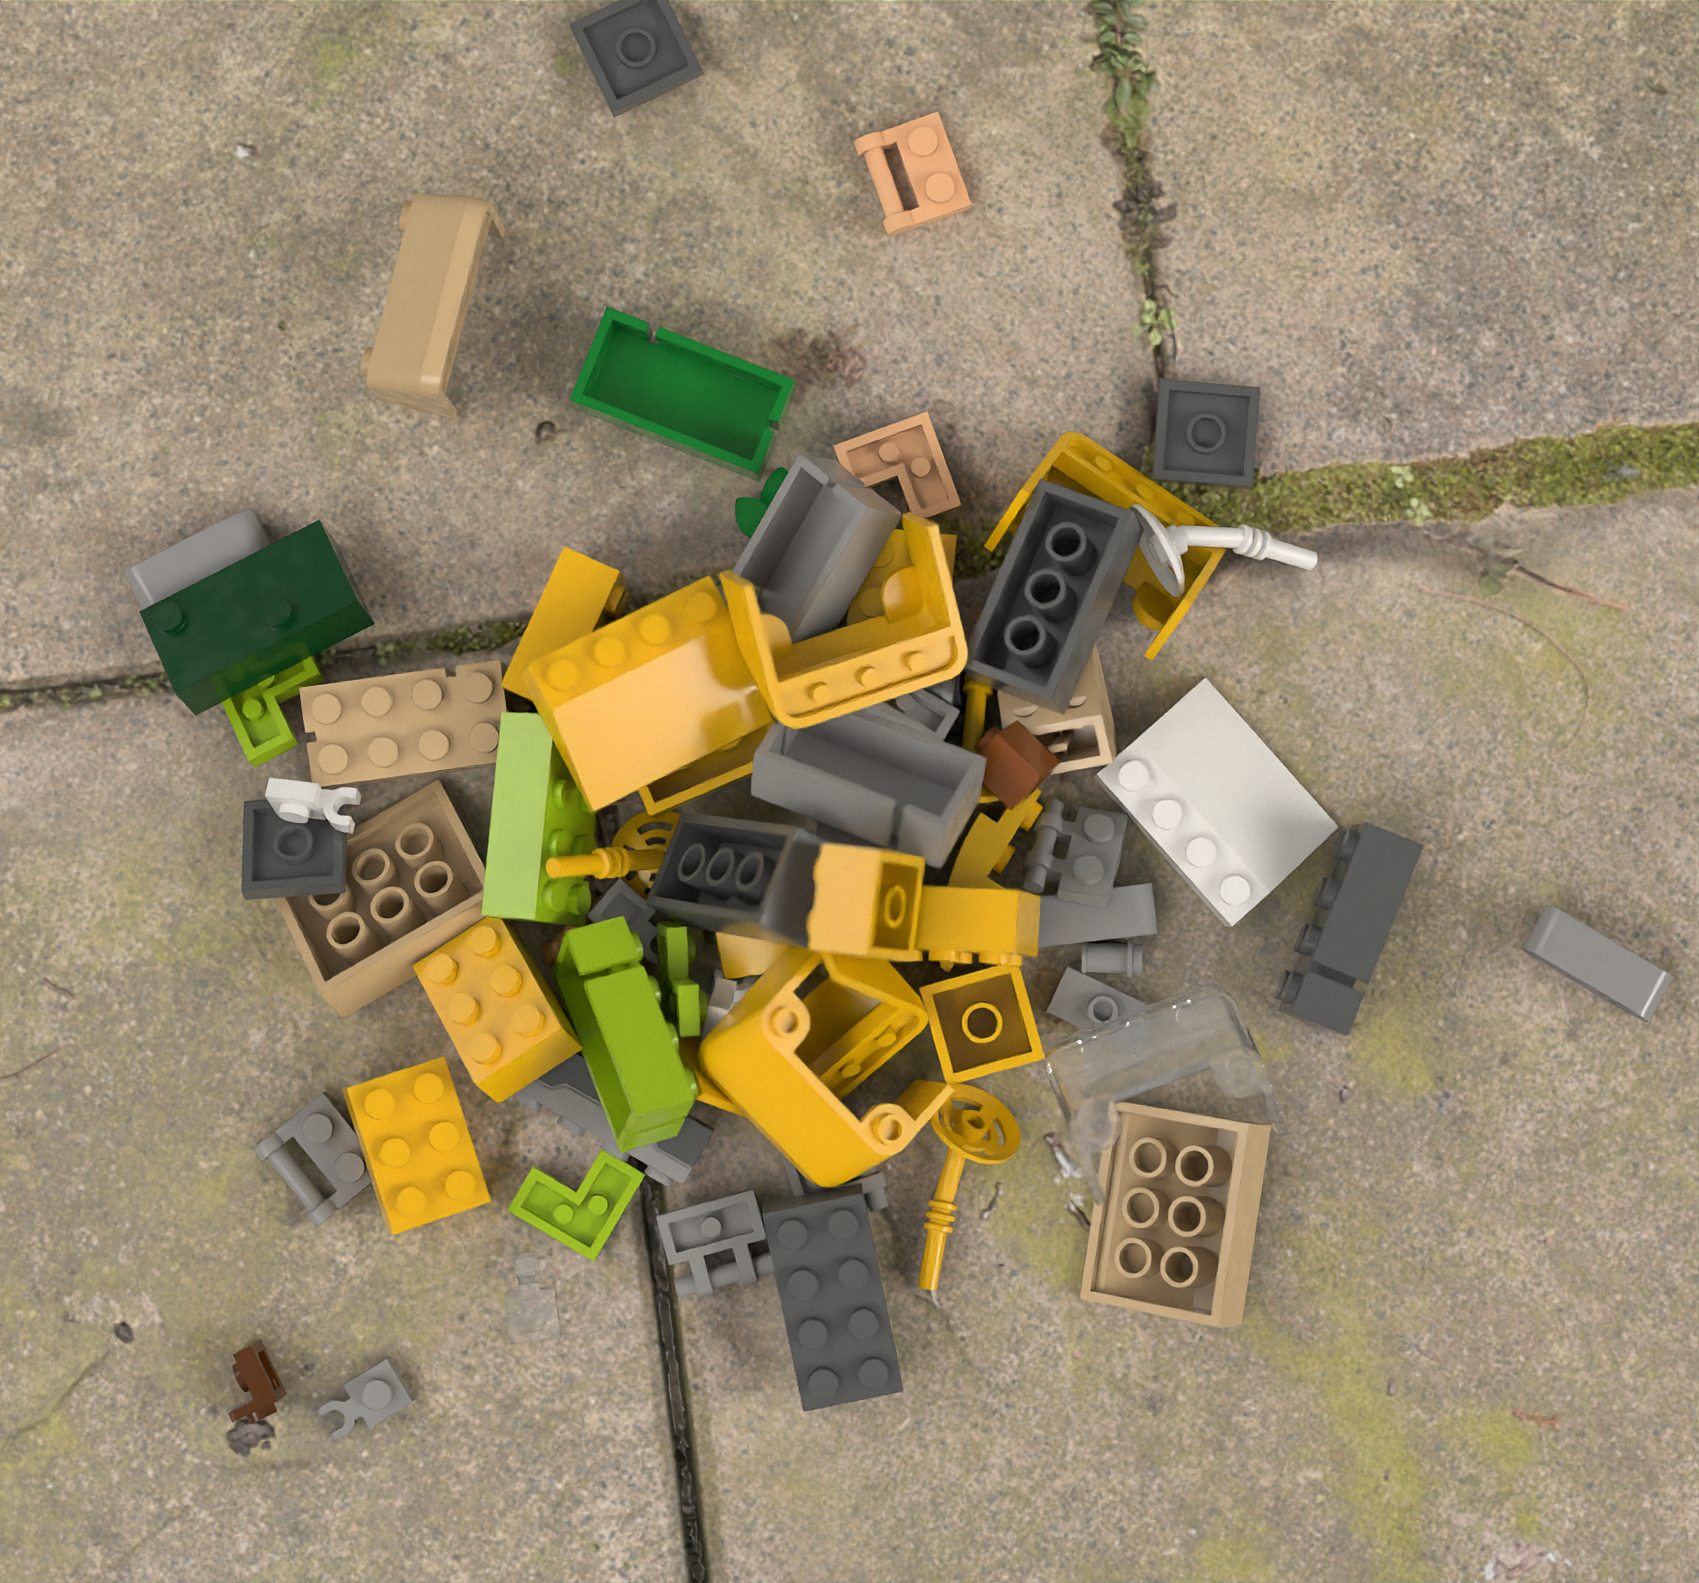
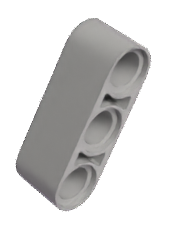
(196, 557)
(1128, 915)
(1597, 963)

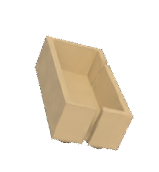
(404, 724)

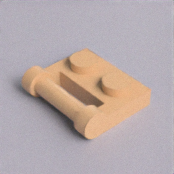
(929, 169)

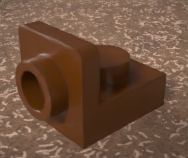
(258, 1375)

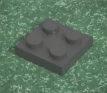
(635, 52)
(1205, 434)
(289, 856)

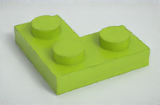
(259, 714)
(680, 996)
(580, 1216)

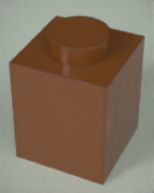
(1014, 763)

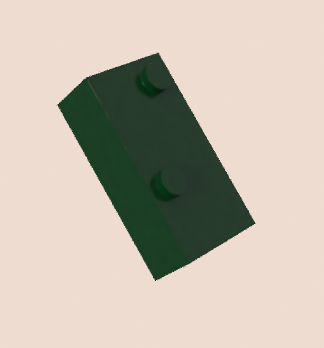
(256, 618)

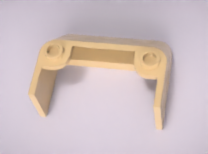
(428, 300)

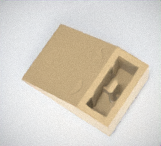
(1083, 734)

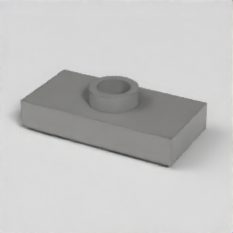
(1087, 1001)

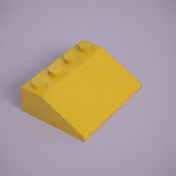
(647, 694)

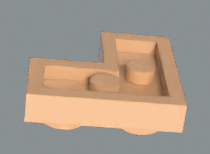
(911, 455)

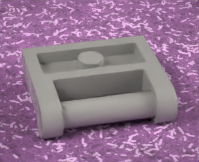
(331, 1145)

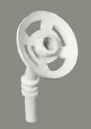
(1165, 545)

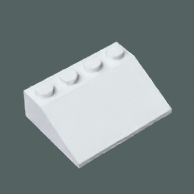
(1216, 803)

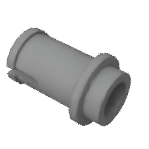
(1112, 958)

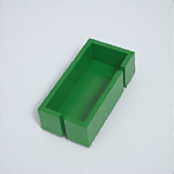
(683, 394)

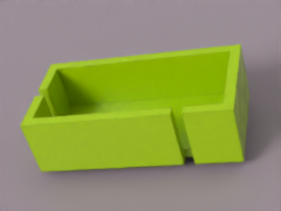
(535, 818)
(623, 1033)

